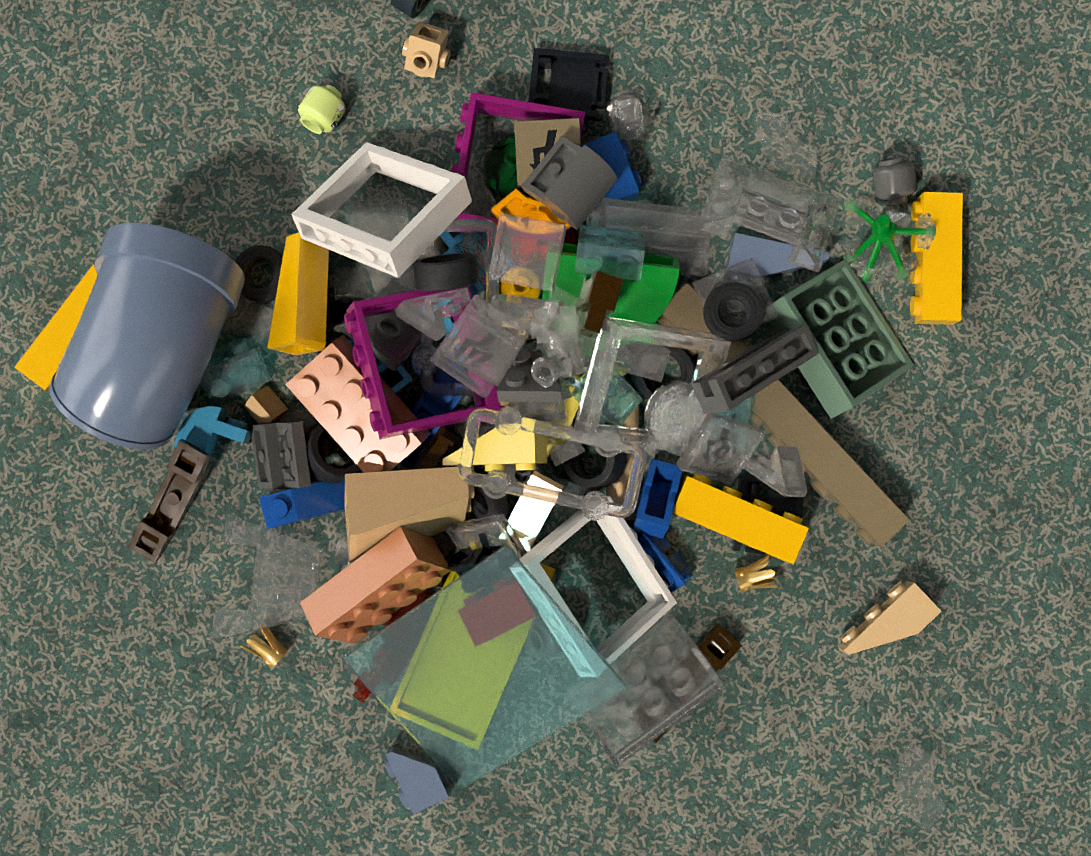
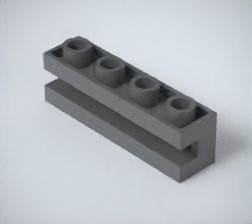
(754, 369)

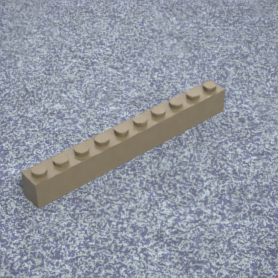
(793, 426)

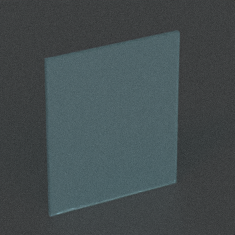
(484, 669)

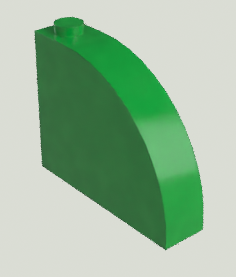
(639, 299)

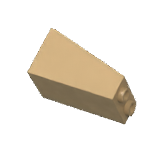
(405, 498)

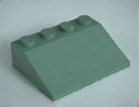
(851, 335)

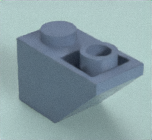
(418, 777)

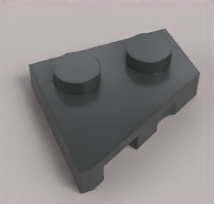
(520, 385)

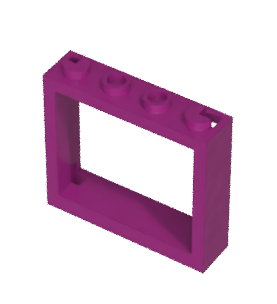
(501, 108)
(372, 385)

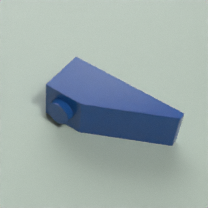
(302, 503)

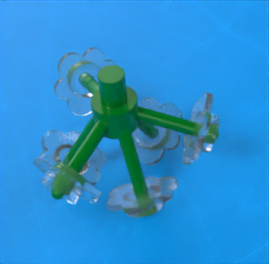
(888, 231)

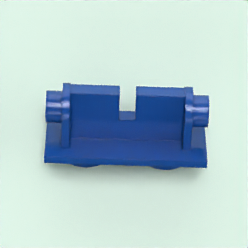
(672, 568)

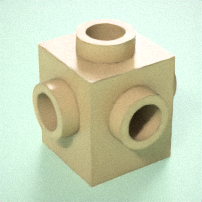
(426, 50)

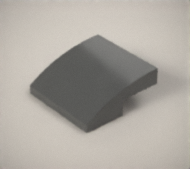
(280, 454)

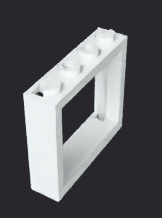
(391, 257)
(636, 561)

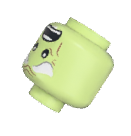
(321, 109)

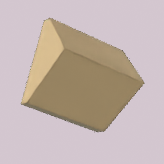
(265, 406)

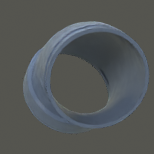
(145, 334)

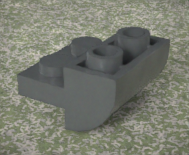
(570, 181)

